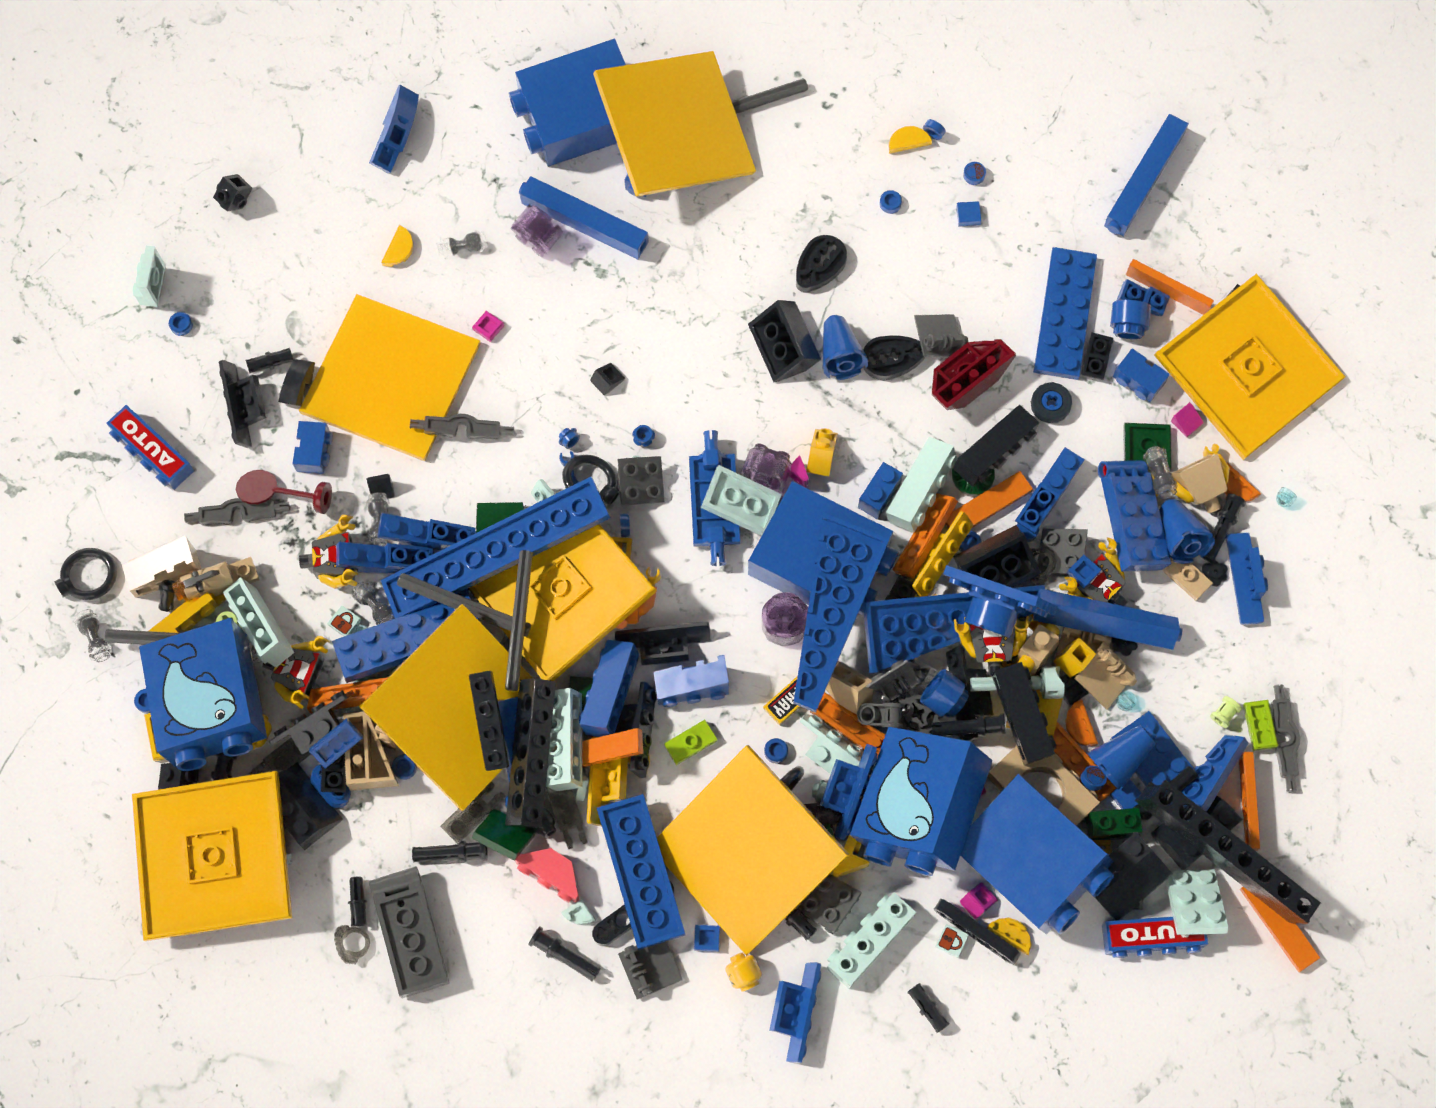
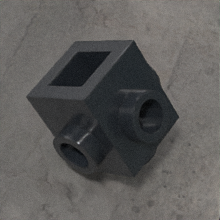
(232, 192)

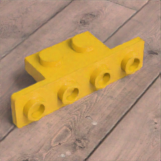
(941, 554)
(189, 614)
(606, 786)

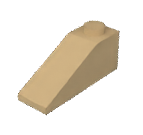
(849, 687)

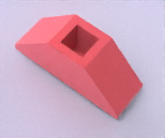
(552, 872)

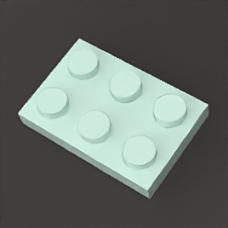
(740, 500)
(1196, 902)

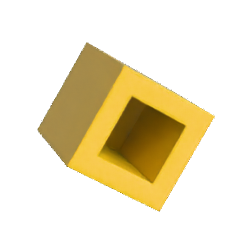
(1074, 657)

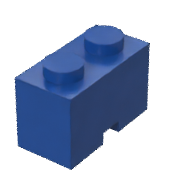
(1140, 376)
(314, 442)
(880, 490)

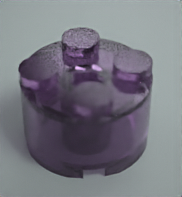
(536, 229)
(767, 467)
(775, 609)

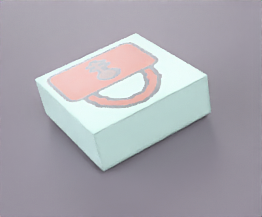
(344, 621)
(951, 940)

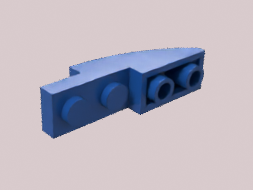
(396, 129)
(1049, 490)
(422, 533)
(378, 558)

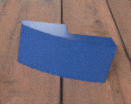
(1152, 296)

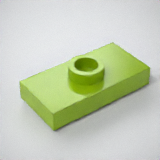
(1260, 725)
(690, 742)

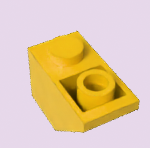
(822, 452)

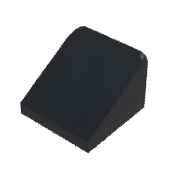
(606, 378)
(381, 484)
(1072, 689)

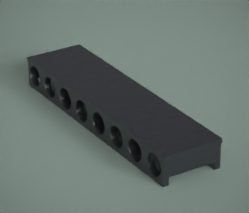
(1227, 852)

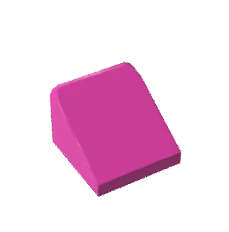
(1187, 420)
(799, 473)
(978, 900)

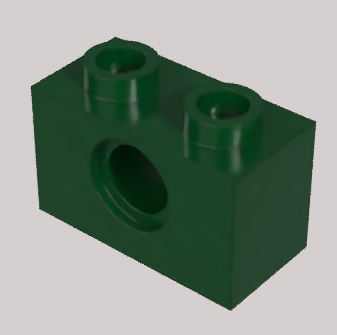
(1113, 824)

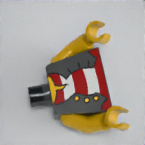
(324, 556)
(1107, 583)
(990, 646)
(299, 671)

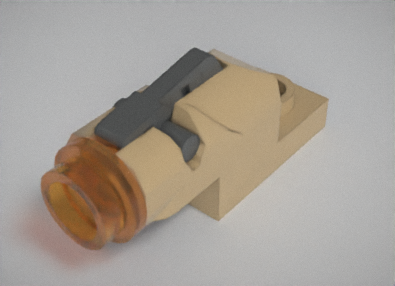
(214, 579)

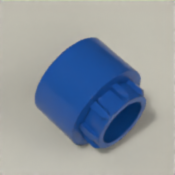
(1130, 318)
(945, 694)

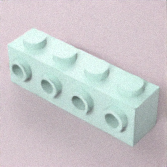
(922, 484)
(258, 623)
(565, 747)
(870, 940)

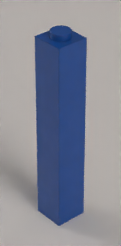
(1146, 175)
(584, 217)
(1111, 620)

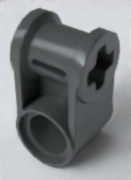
(884, 714)

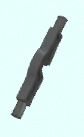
(449, 426)
(224, 513)
(1286, 751)

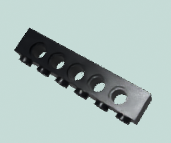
(530, 753)

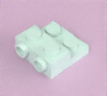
(149, 277)

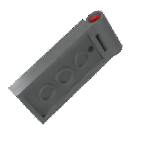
(409, 932)

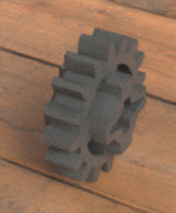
(913, 706)

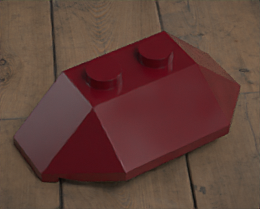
(970, 372)

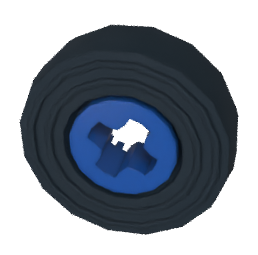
(1051, 413)

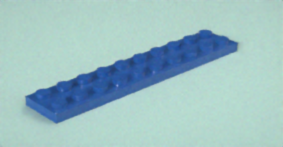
(500, 544)

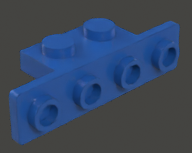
(1247, 577)
(845, 789)
(794, 1011)

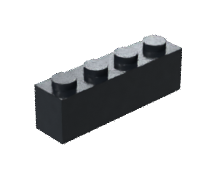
(996, 445)
(1023, 713)

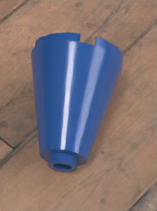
(841, 349)
(1184, 532)
(1124, 754)

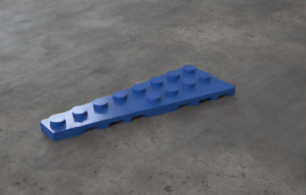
(840, 582)
(915, 625)

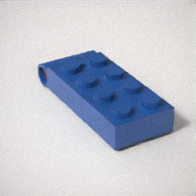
(1134, 515)

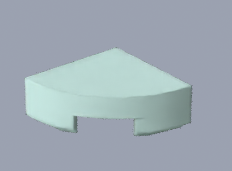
(580, 793)
(578, 914)

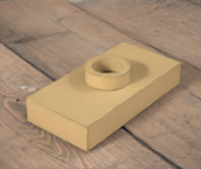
(1188, 578)

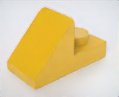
(852, 862)

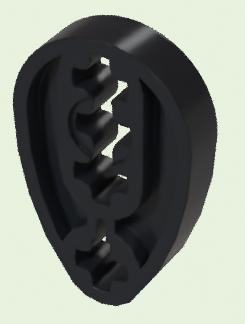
(831, 268)
(892, 368)

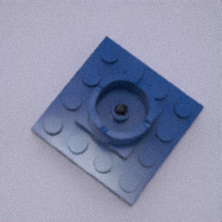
(994, 604)

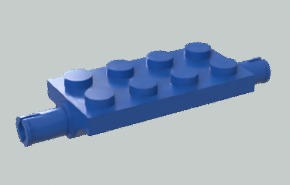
(707, 527)

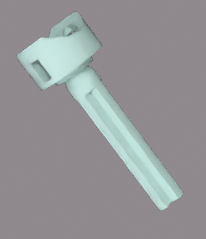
(1047, 683)

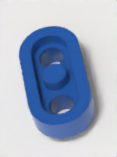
(331, 798)

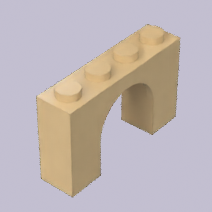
(1076, 799)

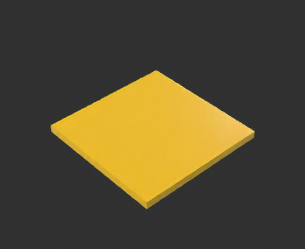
(674, 123)
(1249, 366)
(389, 371)
(573, 598)
(431, 707)
(748, 850)
(211, 856)

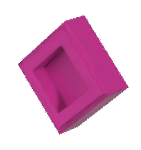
(488, 326)

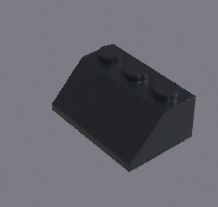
(784, 340)
(1001, 559)
(303, 808)
(1181, 851)
(1136, 876)

